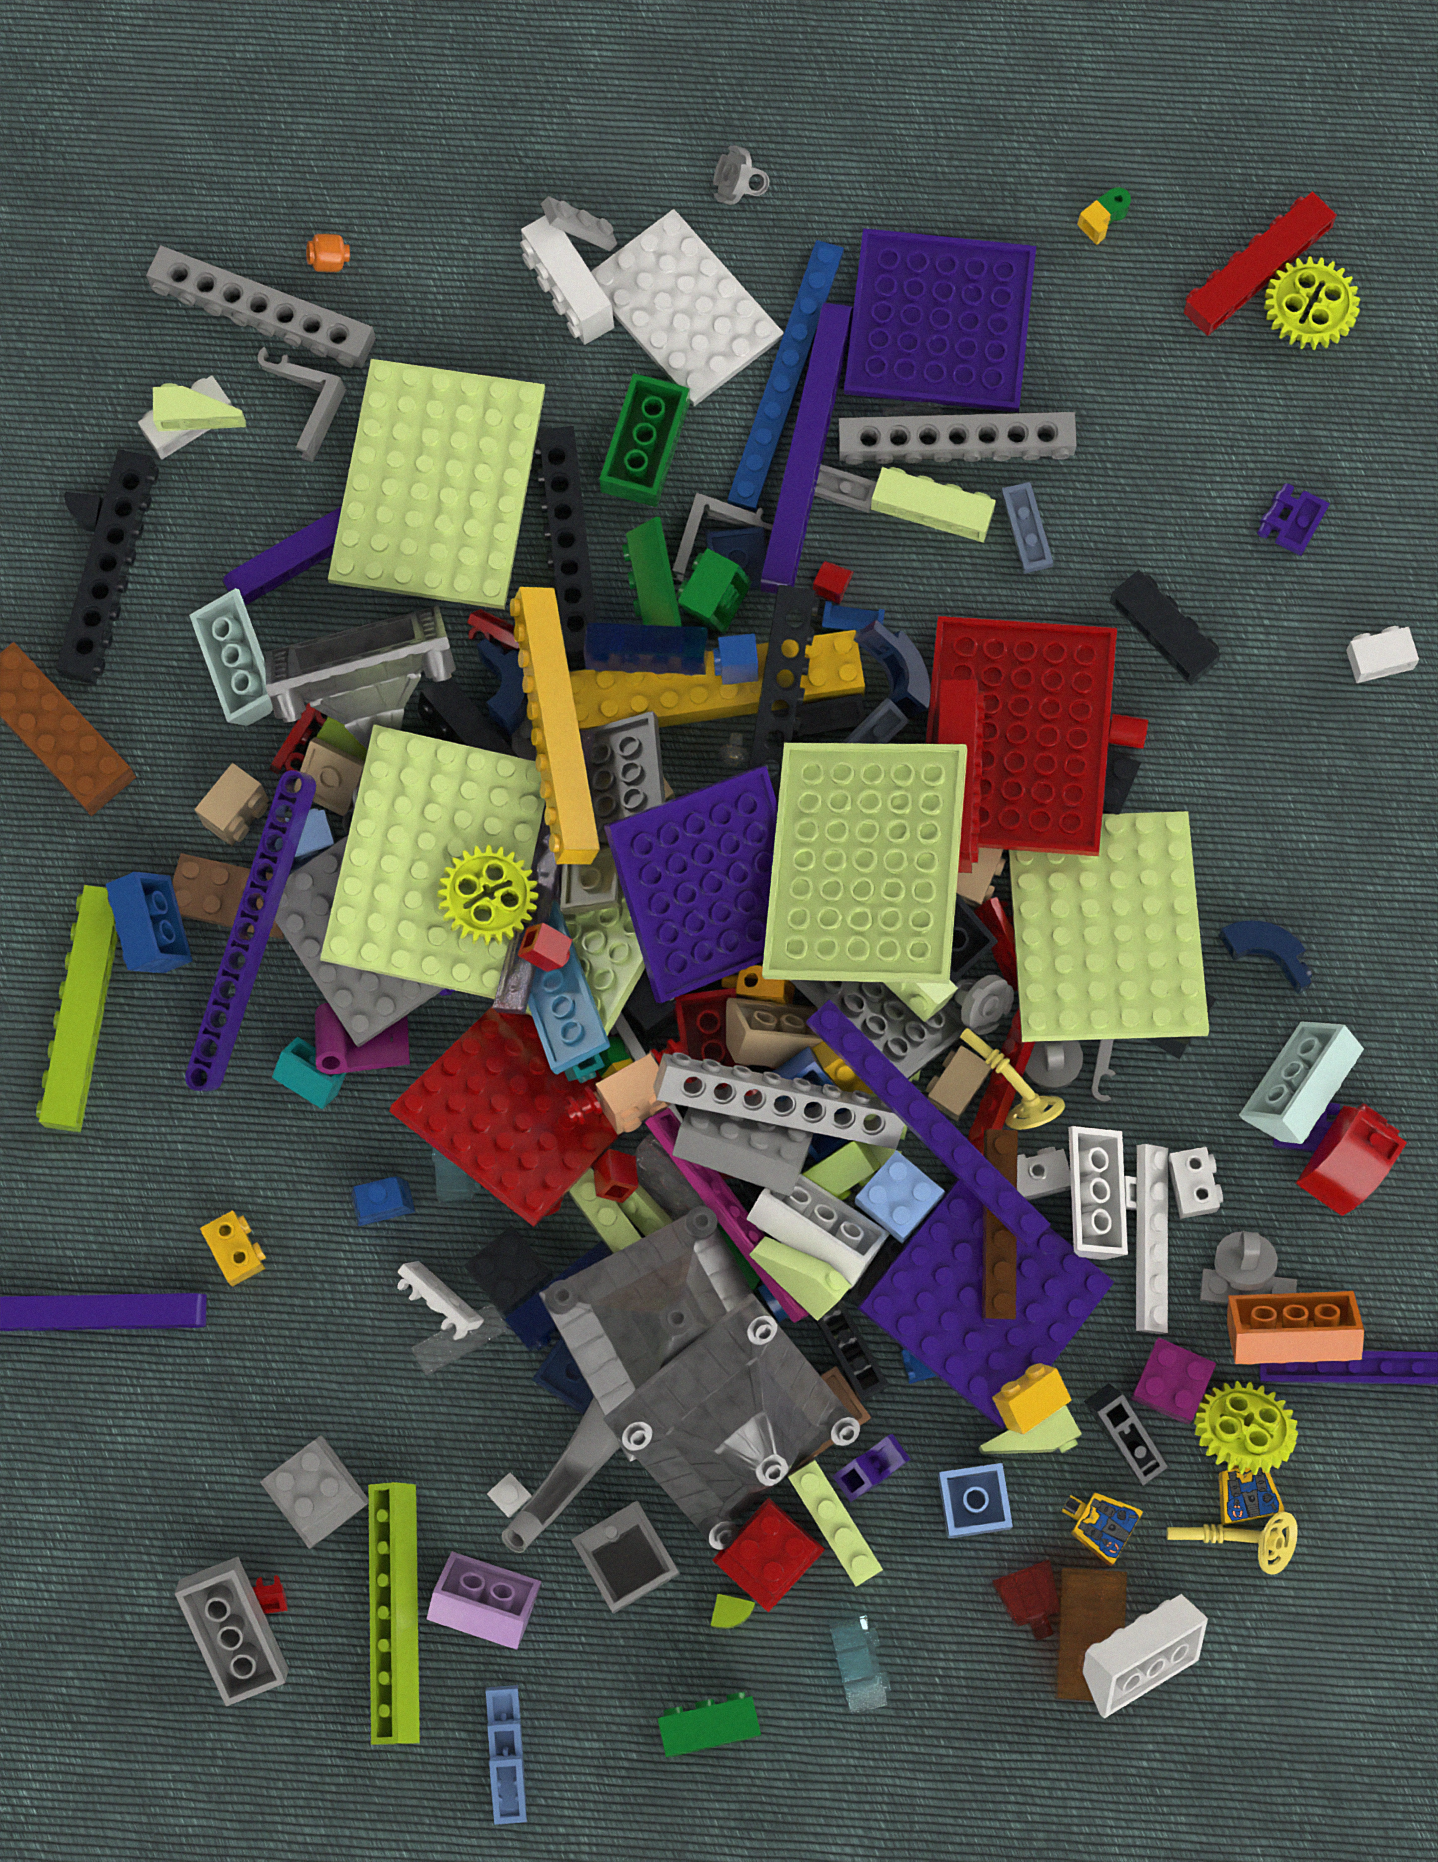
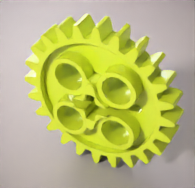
(1336, 314)
(502, 918)
(1248, 1420)

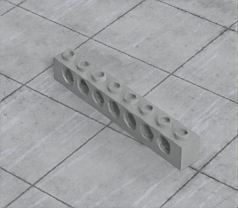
(172, 264)
(970, 427)
(676, 1068)

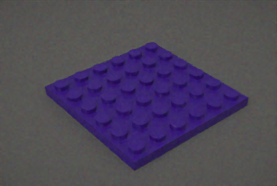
(940, 320)
(699, 880)
(934, 1302)

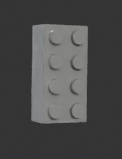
(744, 1148)
(231, 1631)

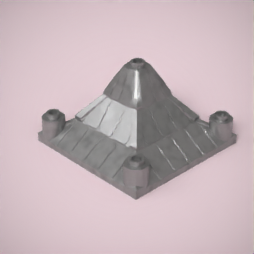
(360, 672)
(645, 1305)
(730, 1419)

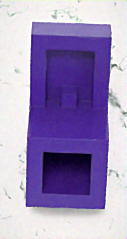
(871, 1468)

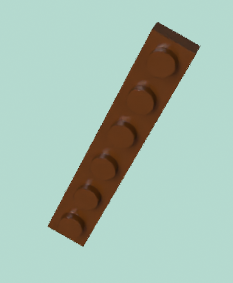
(998, 1241)

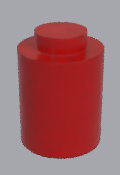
(1127, 731)

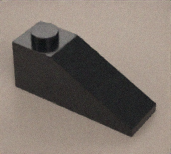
(1126, 1433)

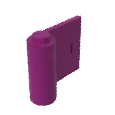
(339, 1054)

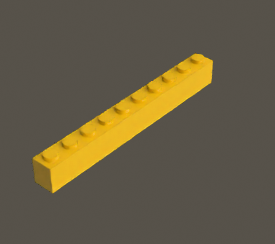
(554, 726)

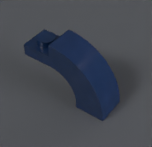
(902, 664)
(510, 703)
(1270, 941)

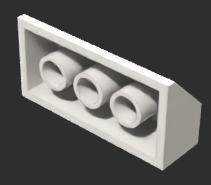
(1097, 1193)
(820, 1227)
(1144, 1654)

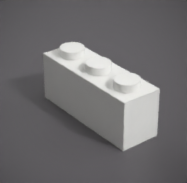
(170, 441)

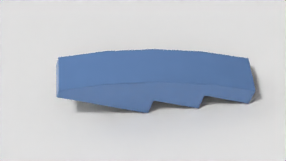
(506, 1754)

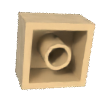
(232, 805)

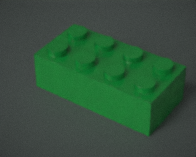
(645, 440)
(714, 590)

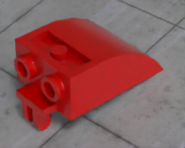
(1351, 1159)

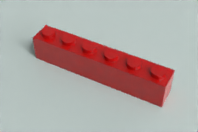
(1255, 266)

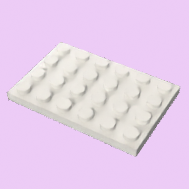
(685, 307)

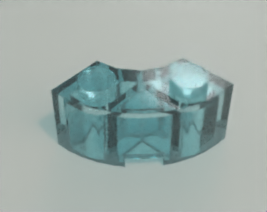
(859, 1665)

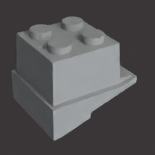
(315, 1491)
(625, 1557)

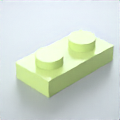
(644, 1212)

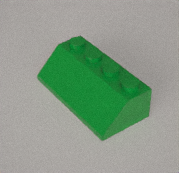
(651, 575)

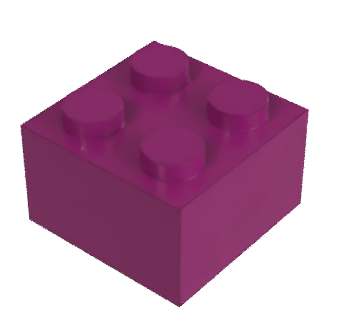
(1173, 1381)

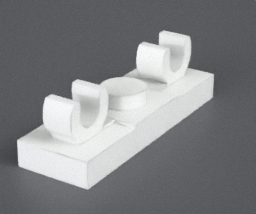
(439, 1298)

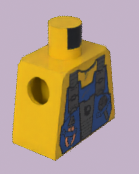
(1247, 1496)
(1102, 1524)

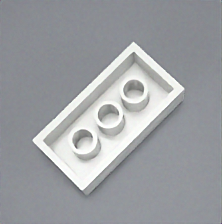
(567, 279)

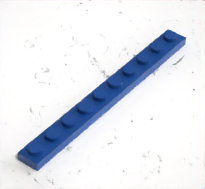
(785, 376)

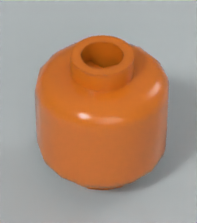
(327, 252)

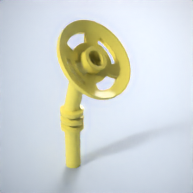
(1031, 1104)
(1266, 1539)

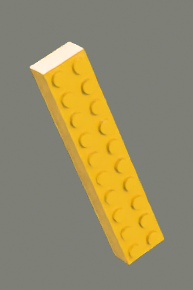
(684, 699)

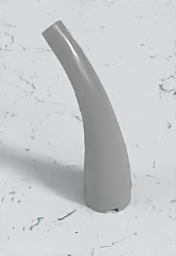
(583, 1457)

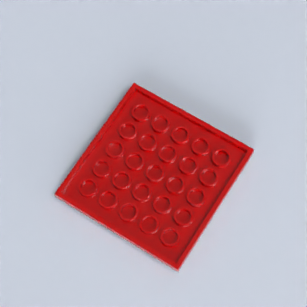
(502, 1115)

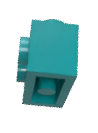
(304, 1076)

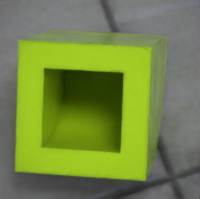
(730, 1611)

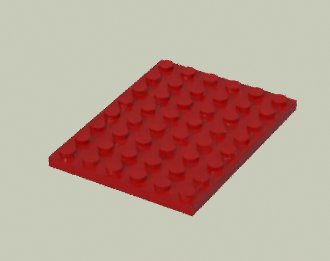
(1041, 727)

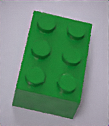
(709, 1725)

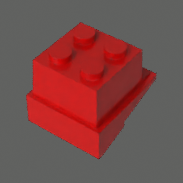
(769, 1555)

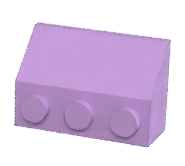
(483, 1600)

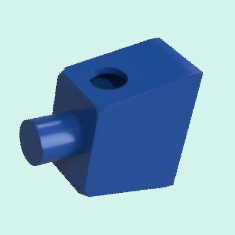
(382, 1200)

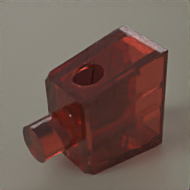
(1030, 1597)

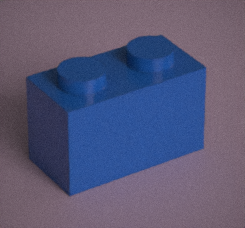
(736, 659)

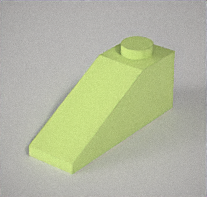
(185, 409)
(804, 1277)
(1053, 1433)

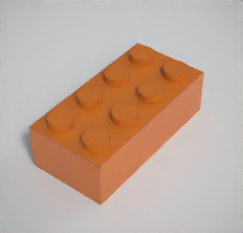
(1295, 1327)

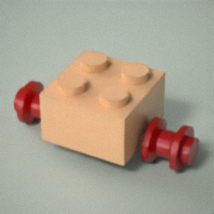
(625, 1095)

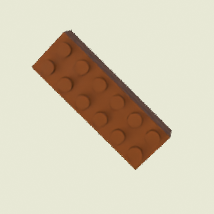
(59, 733)

